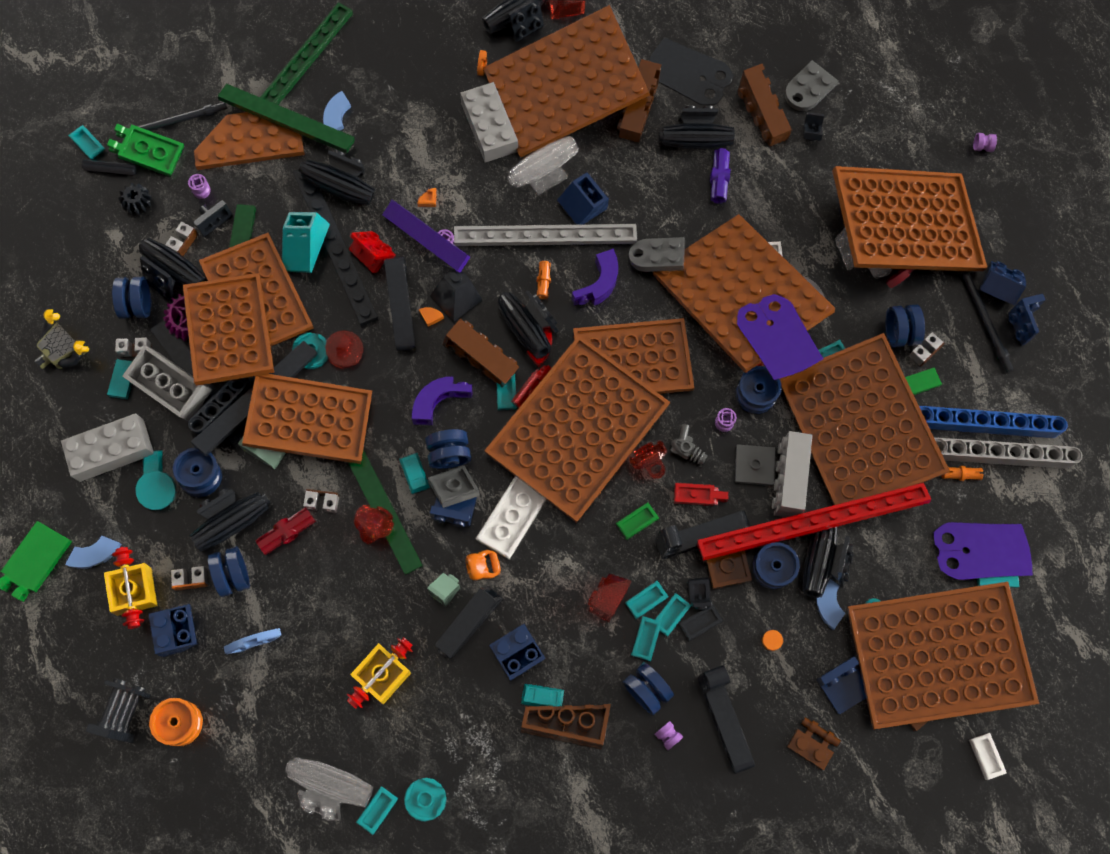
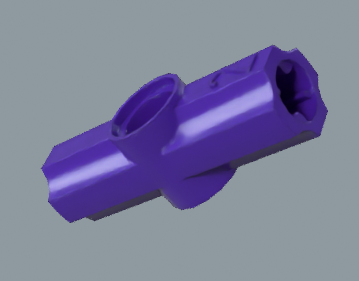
(720, 176)

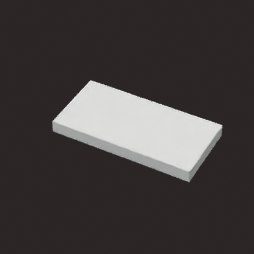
(511, 518)

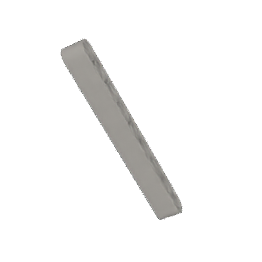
(1003, 449)

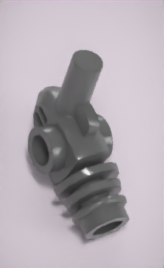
(685, 447)

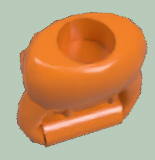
(477, 565)

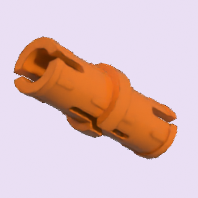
(543, 279)
(963, 473)

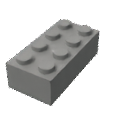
(489, 122)
(166, 383)
(107, 447)
(792, 474)

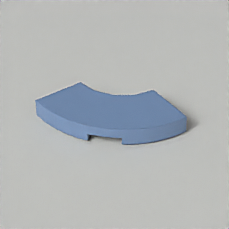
(335, 110)
(93, 555)
(829, 607)
(252, 641)

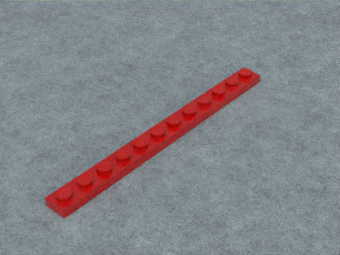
(813, 521)

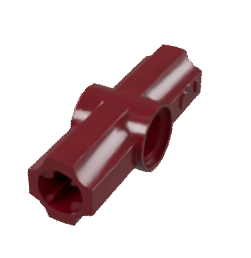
(285, 531)

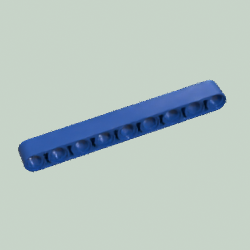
(989, 423)

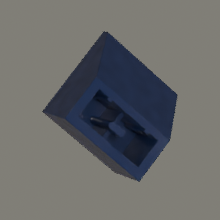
(583, 200)
(1003, 282)
(172, 630)
(517, 652)

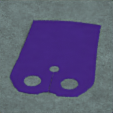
(784, 345)
(993, 548)

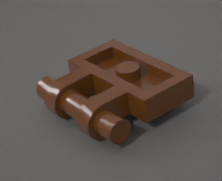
(810, 749)

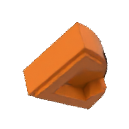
(482, 62)
(428, 199)
(431, 315)

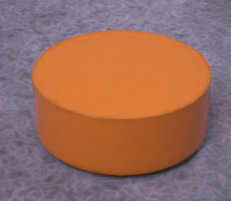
(772, 640)

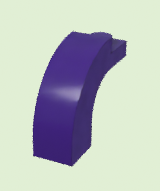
(603, 287)
(434, 393)

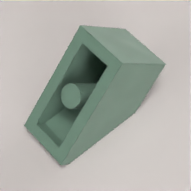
(268, 457)
(444, 588)

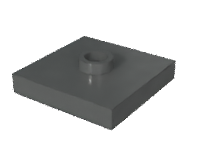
(755, 465)
(453, 486)

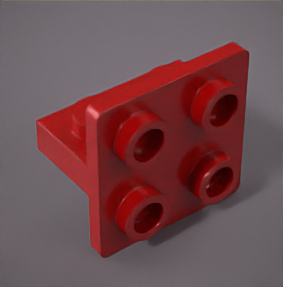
(370, 249)

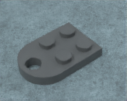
(810, 86)
(658, 254)

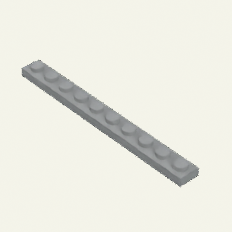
(545, 234)

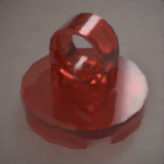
(344, 349)
(648, 456)
(373, 523)

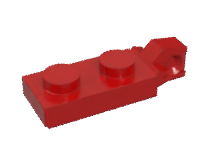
(530, 385)
(698, 494)

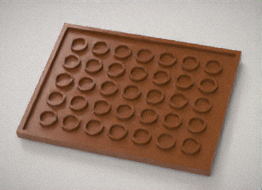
(567, 80)
(908, 219)
(731, 271)
(863, 422)
(577, 428)
(941, 655)

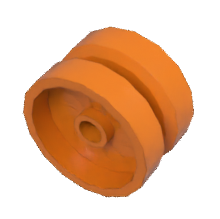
(164, 717)

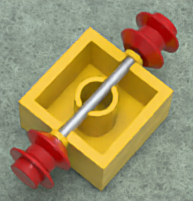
(129, 588)
(380, 673)

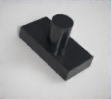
(212, 217)

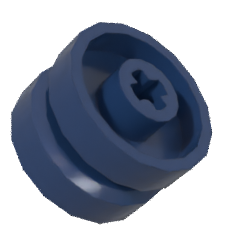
(131, 297)
(905, 325)
(757, 390)
(448, 449)
(197, 473)
(785, 559)
(228, 571)
(648, 688)

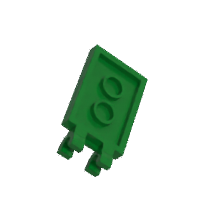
(146, 149)
(33, 560)

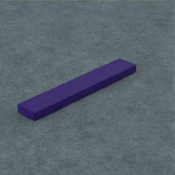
(426, 236)

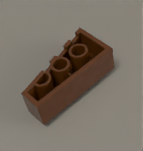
(763, 105)
(636, 114)
(480, 352)
(568, 723)

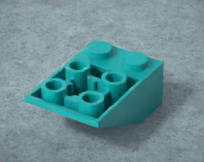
(302, 240)

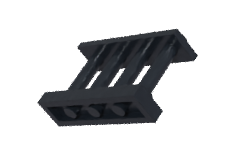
(118, 712)

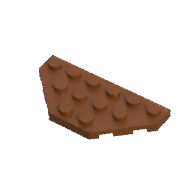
(246, 139)

